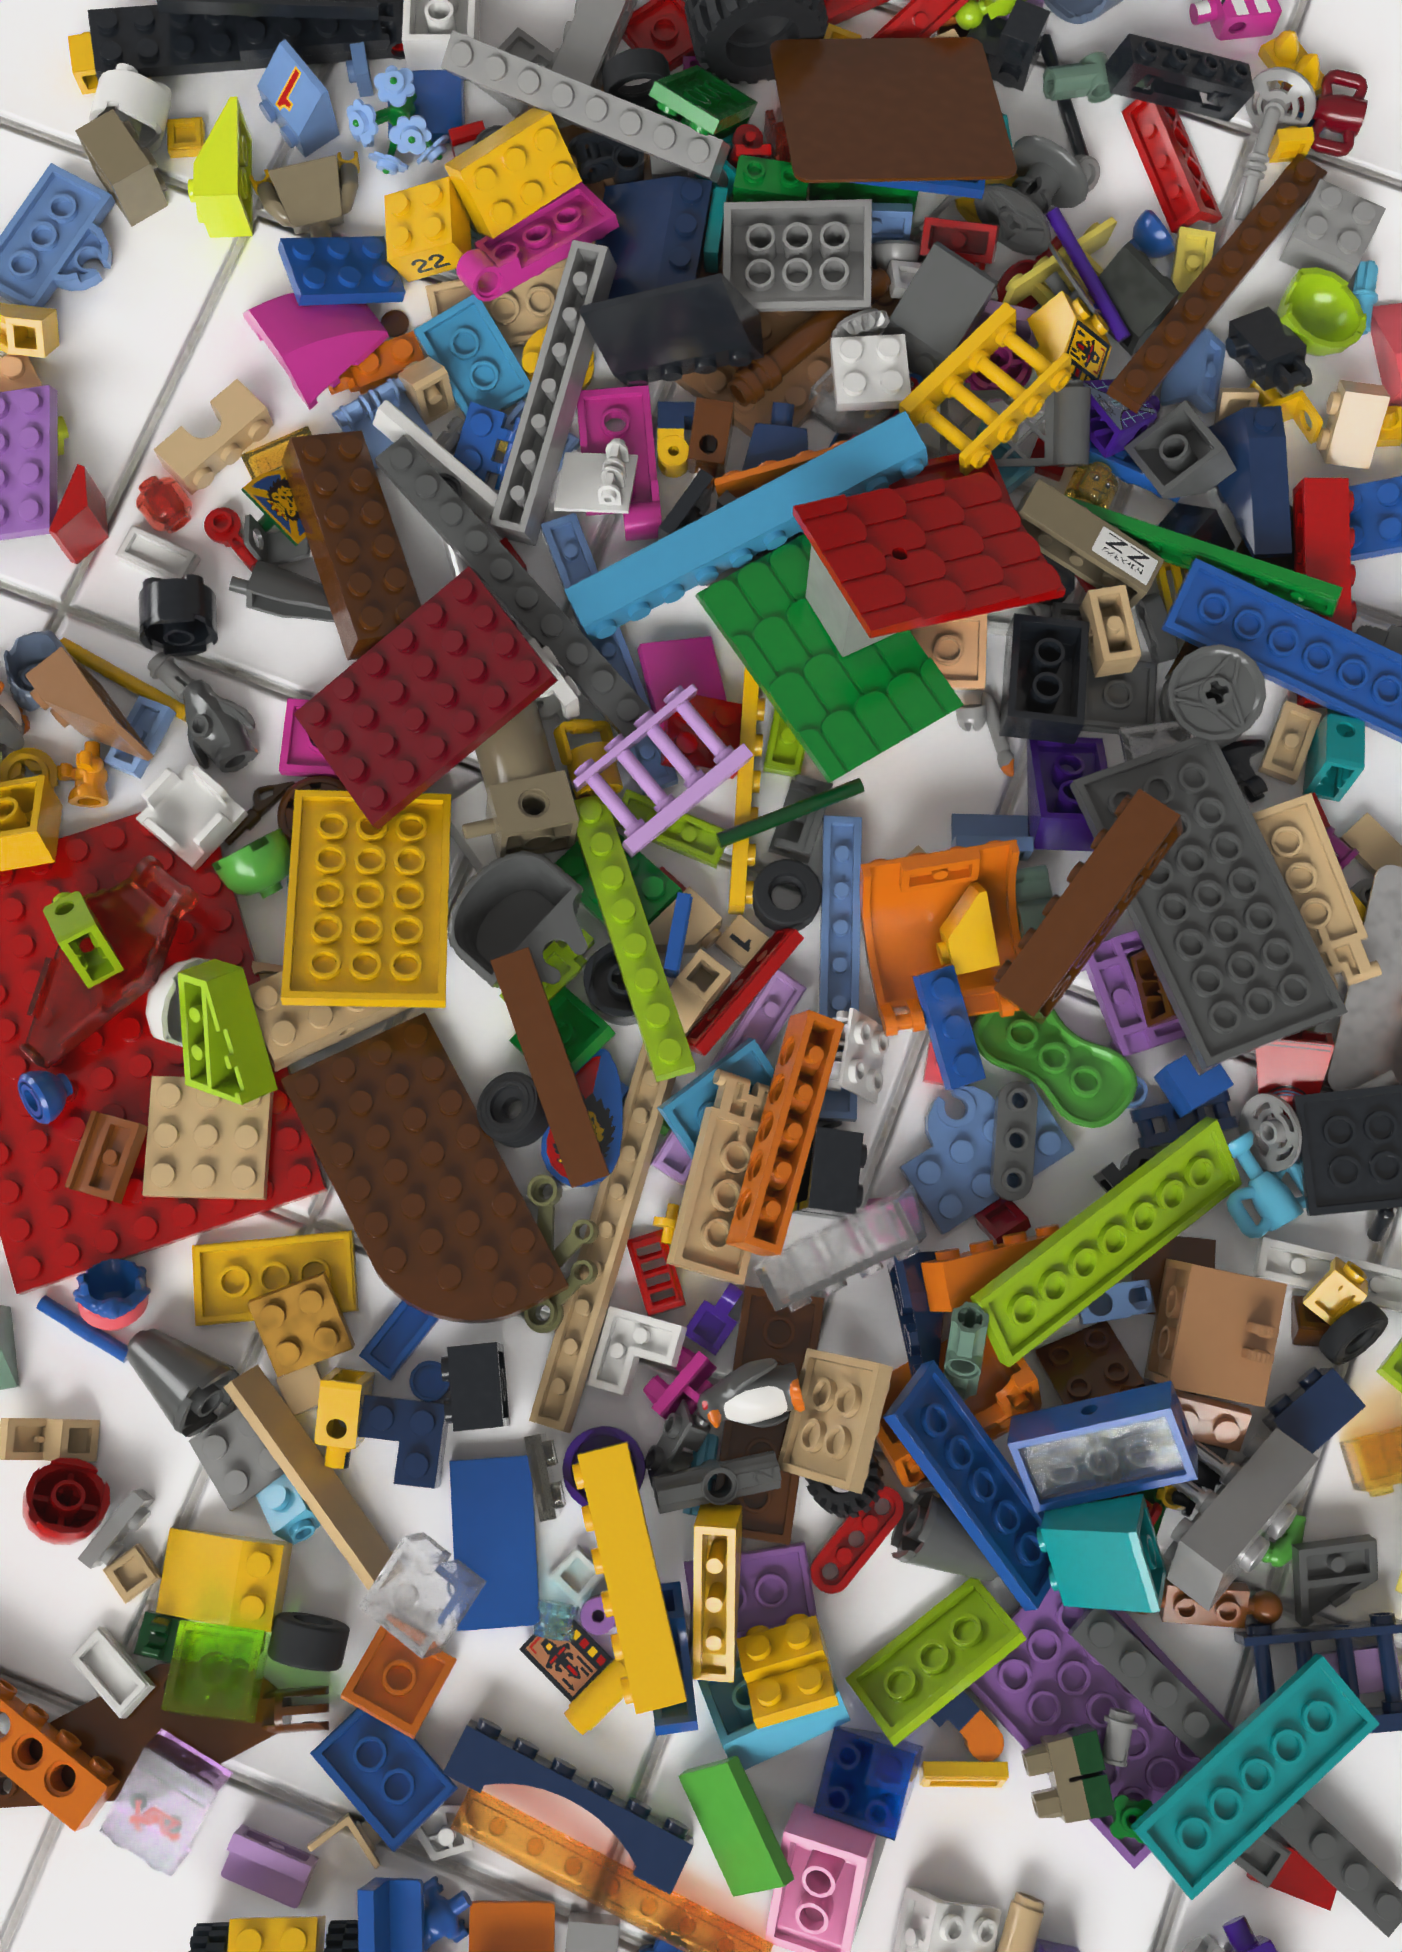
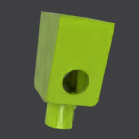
(73, 922)

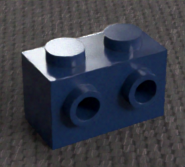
(1314, 1409)

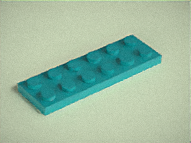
(1254, 1776)

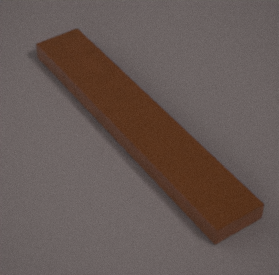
(550, 1067)

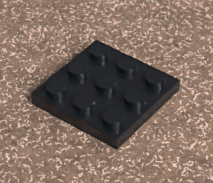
(1351, 1149)

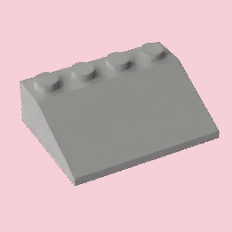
(800, 254)

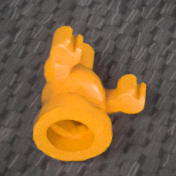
(89, 777)

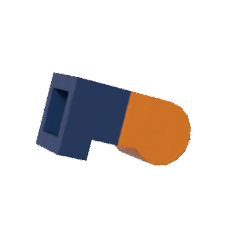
(978, 1731)

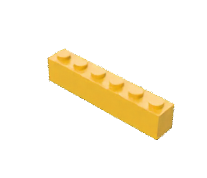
(631, 1578)

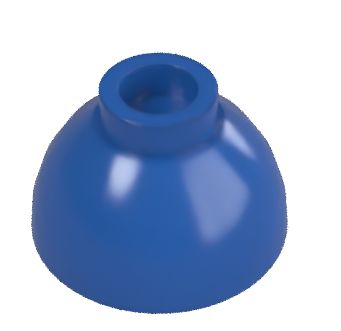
(1152, 236)
(44, 1094)

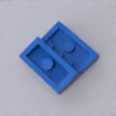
(438, 101)

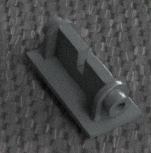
(679, 1431)

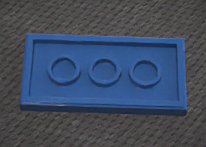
(497, 1539)

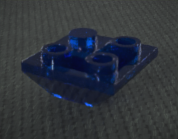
(867, 1780)

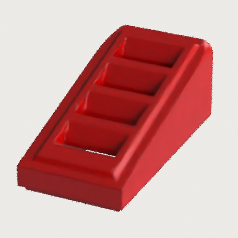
(663, 1305)

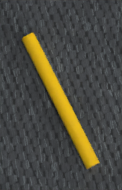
(122, 677)

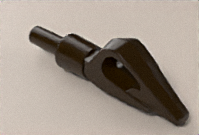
(259, 808)

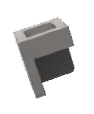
(592, 1932)

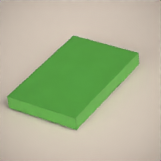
(736, 1827)

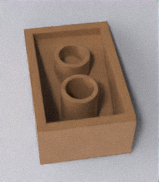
(83, 703)

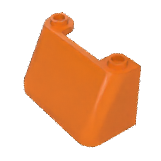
(999, 1396)

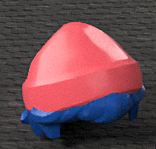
(112, 1294)

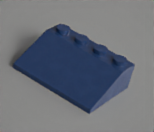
(658, 232)

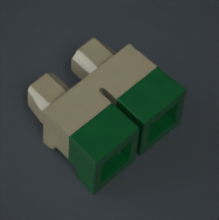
(1075, 1773)

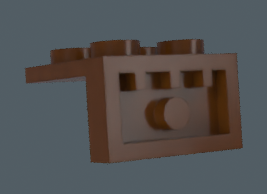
(1088, 1364)

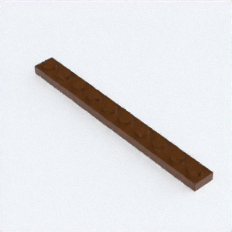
(1215, 284)

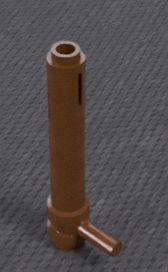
(766, 373)

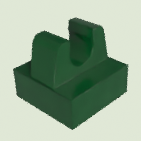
(157, 1636)

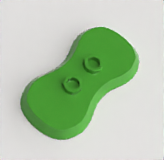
(1079, 1077)

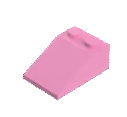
(828, 1886)

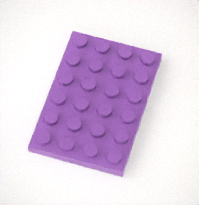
(1058, 1685)

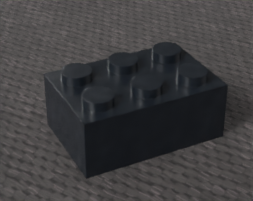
(1044, 679)

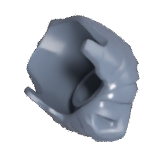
(23, 657)

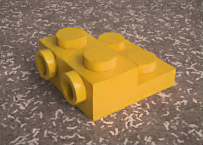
(787, 1670)

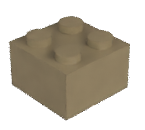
(123, 166)

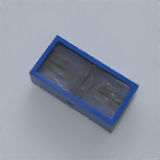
(1103, 1447)

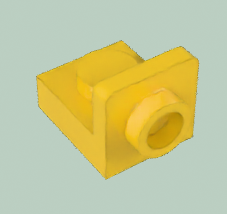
(1337, 1291)

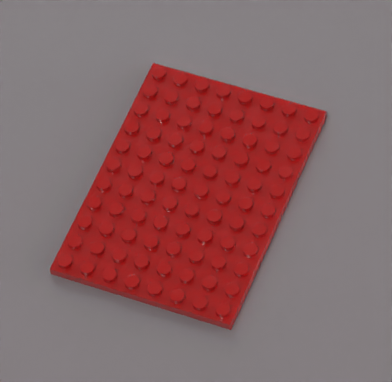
(62, 1231)

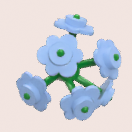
(408, 129)

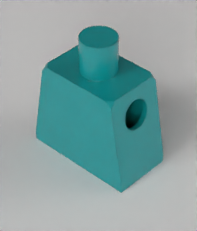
(1335, 756)

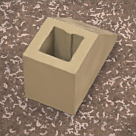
(698, 988)

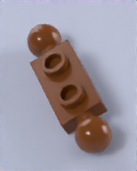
(1226, 1612)

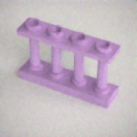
(667, 807)

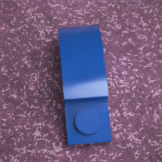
(681, 1716)

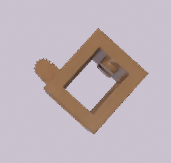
(1215, 1332)

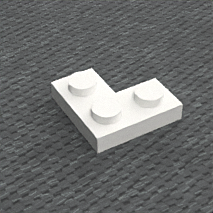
(625, 1340)

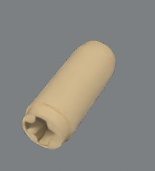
(1022, 1924)

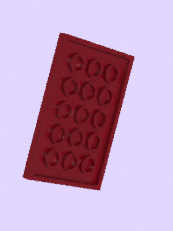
(424, 697)

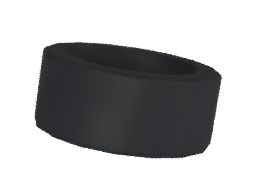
(634, 65)

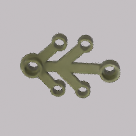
(562, 1253)

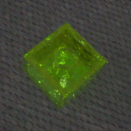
(216, 1671)

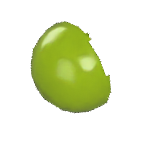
(1322, 311)

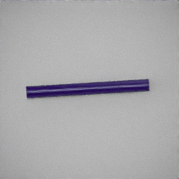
(1088, 274)

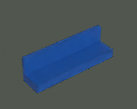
(391, 1915)

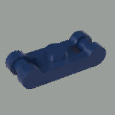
(1174, 1125)

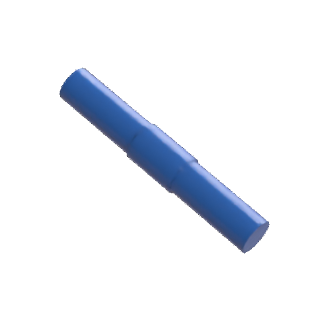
(80, 1327)

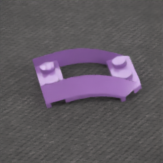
(1120, 998)

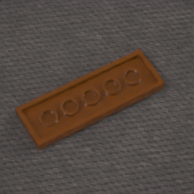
(785, 1338)

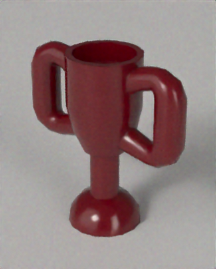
(1337, 111)

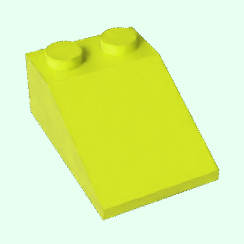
(222, 176)

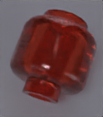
(164, 504)

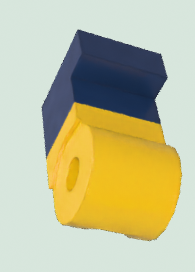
(671, 446)

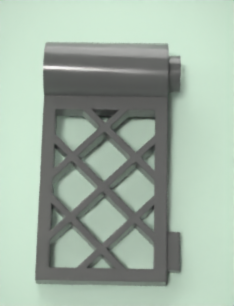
(1065, 427)

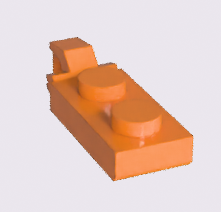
(380, 365)

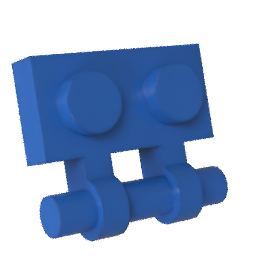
(480, 442)

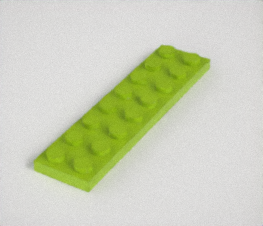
(1107, 1241)

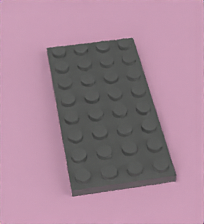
(1216, 908)

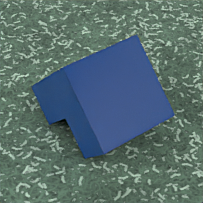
(1189, 1090)

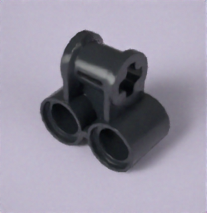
(606, 159)

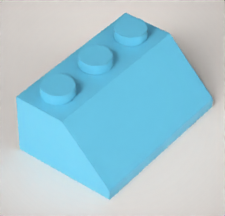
(738, 1734)

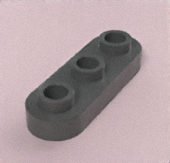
(1005, 1157)

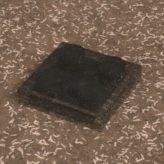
(549, 1494)

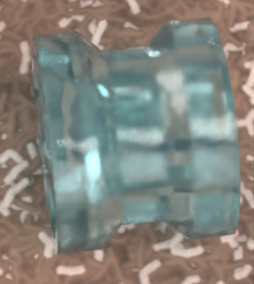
(555, 1620)

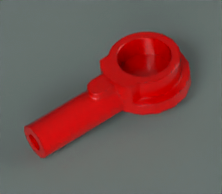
(225, 528)

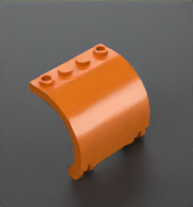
(901, 920)

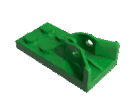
(703, 101)

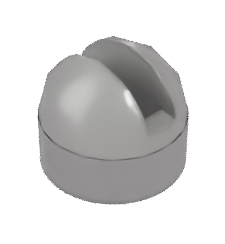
(971, 715)

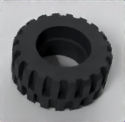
(736, 35)

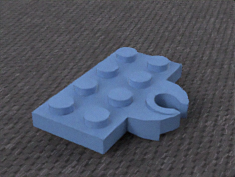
(54, 238)
(956, 1169)

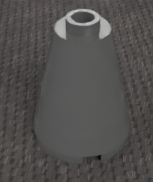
(180, 1379)
(936, 1540)

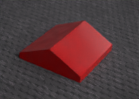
(80, 518)

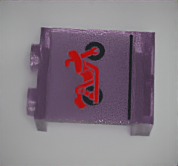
(164, 1802)

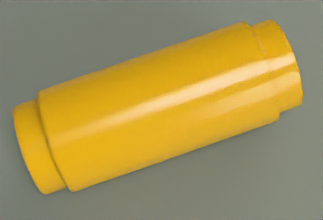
(597, 1698)

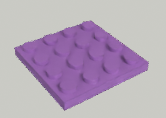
(28, 461)

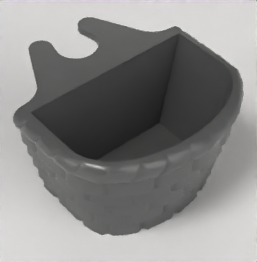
(516, 906)

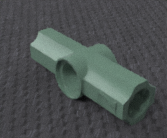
(1080, 80)
(966, 1348)

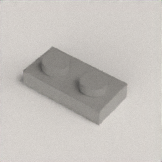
(128, 1516)

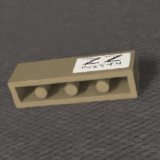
(1087, 543)

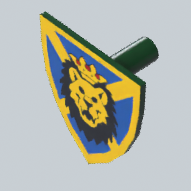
(274, 498)

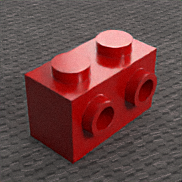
(968, 239)

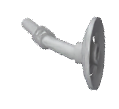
(1266, 120)
(1282, 1128)

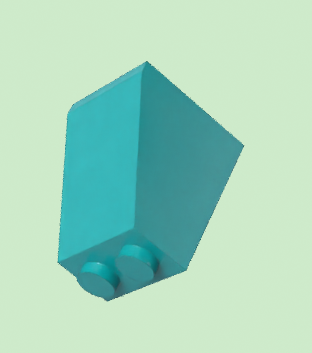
(1104, 1555)

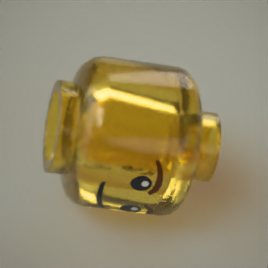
(1093, 484)

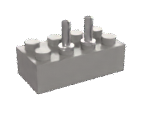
(1238, 1519)

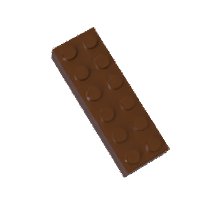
(350, 537)
(1089, 906)

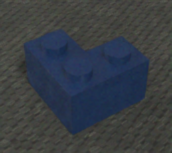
(420, 1433)

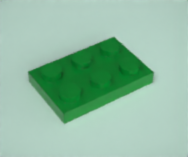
(653, 886)

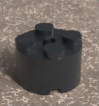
(177, 615)
(603, 992)

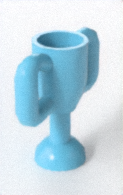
(1266, 1190)

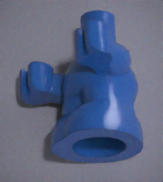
(442, 1914)

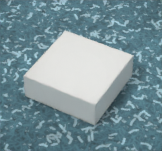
(576, 1575)

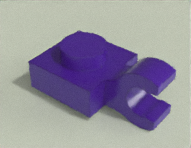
(712, 1323)

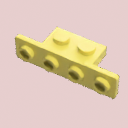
(1034, 282)

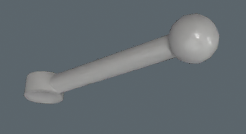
(917, 231)

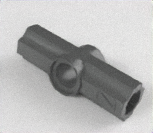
(690, 1486)

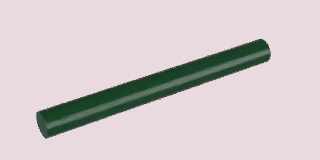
(790, 812)

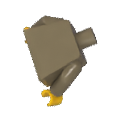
(310, 193)

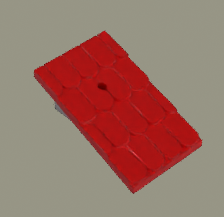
(919, 558)

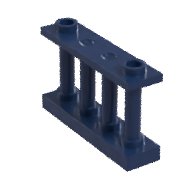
(1380, 1624)

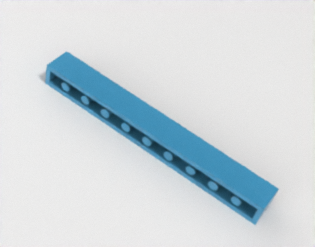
(743, 528)

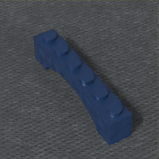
(654, 1845)

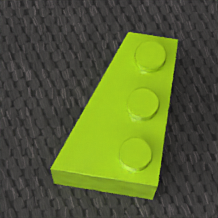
(222, 1034)

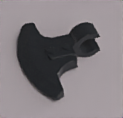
(1238, 758)

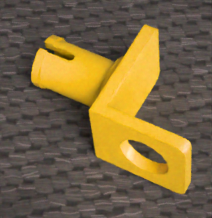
(1293, 408)

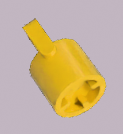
(580, 754)

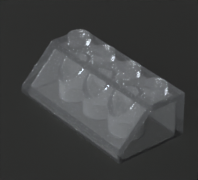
(843, 1249)

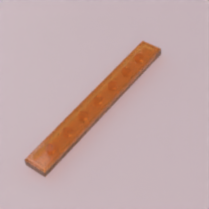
(598, 1878)

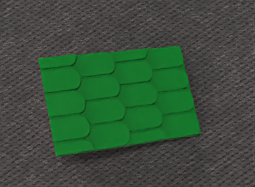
(832, 703)

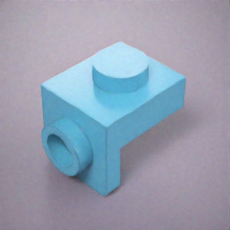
(287, 1511)

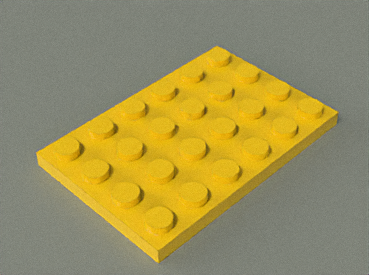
(367, 904)

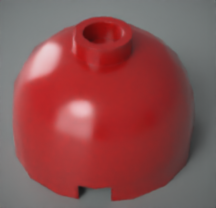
(65, 1501)

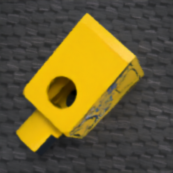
(341, 1398)

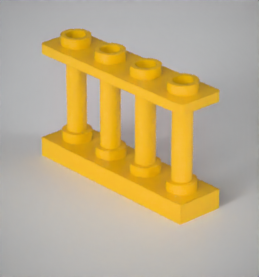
(972, 357)

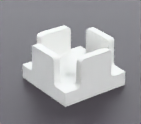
(190, 813)

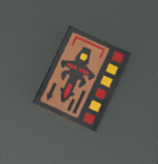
(568, 1664)

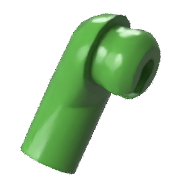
(1281, 1550)

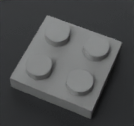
(235, 1459)

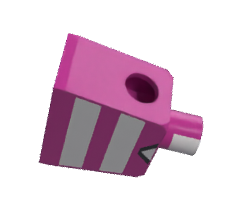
(1237, 17)

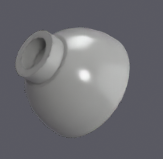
(889, 250)

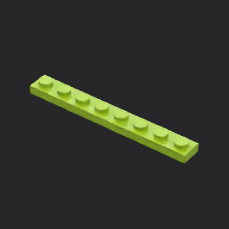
(632, 941)

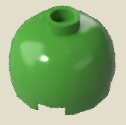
(256, 866)

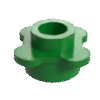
(1124, 1808)

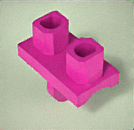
(688, 1385)

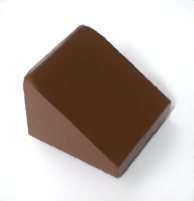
(1305, 1325)

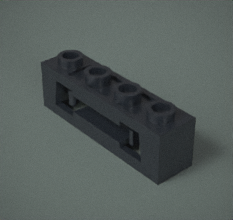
(1178, 77)

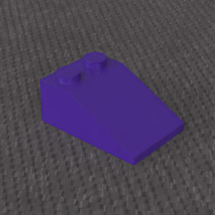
(1052, 807)

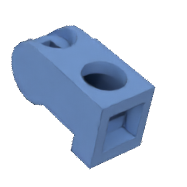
(1120, 1302)

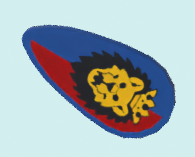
(603, 1099)

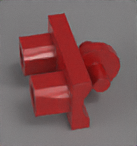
(748, 141)

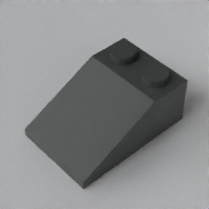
(940, 308)

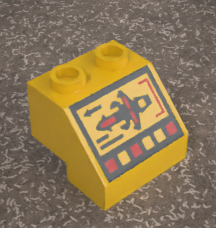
(1070, 328)

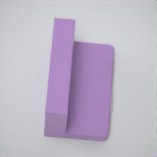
(268, 1866)

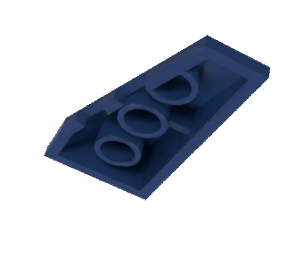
(1259, 486)
(918, 1325)

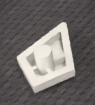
(439, 1838)

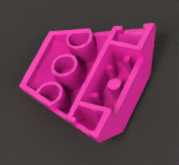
(316, 340)

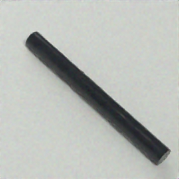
(1065, 106)

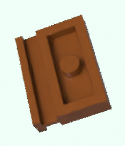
(106, 1156)

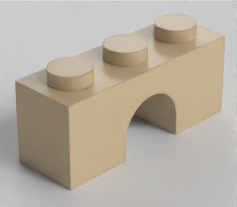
(198, 460)

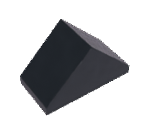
(1198, 523)

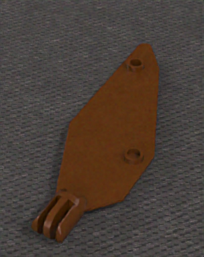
(123, 1740)

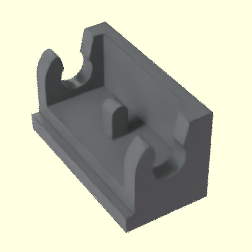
(799, 836)

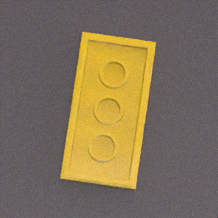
(238, 1271)

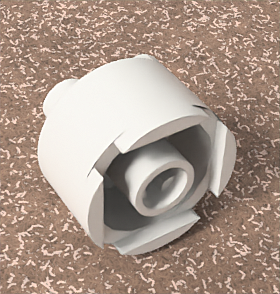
(134, 99)

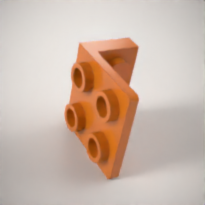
(512, 1926)

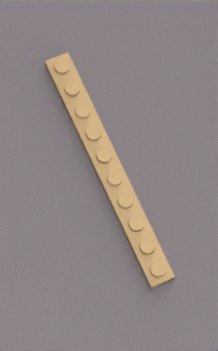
(614, 1215)

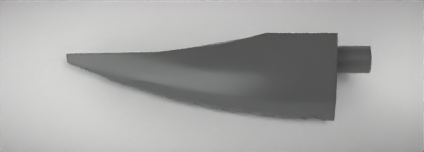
(283, 593)

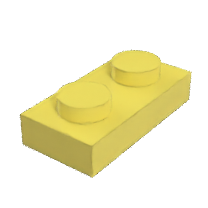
(1191, 256)

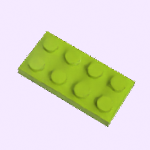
(935, 1659)

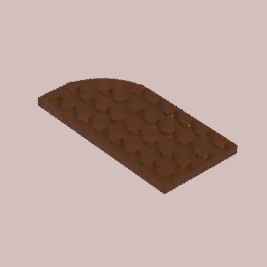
(423, 1178)

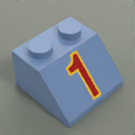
(297, 101)

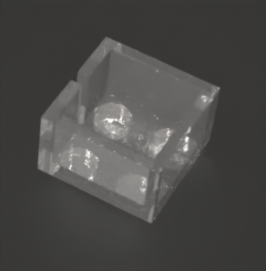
(422, 1594)

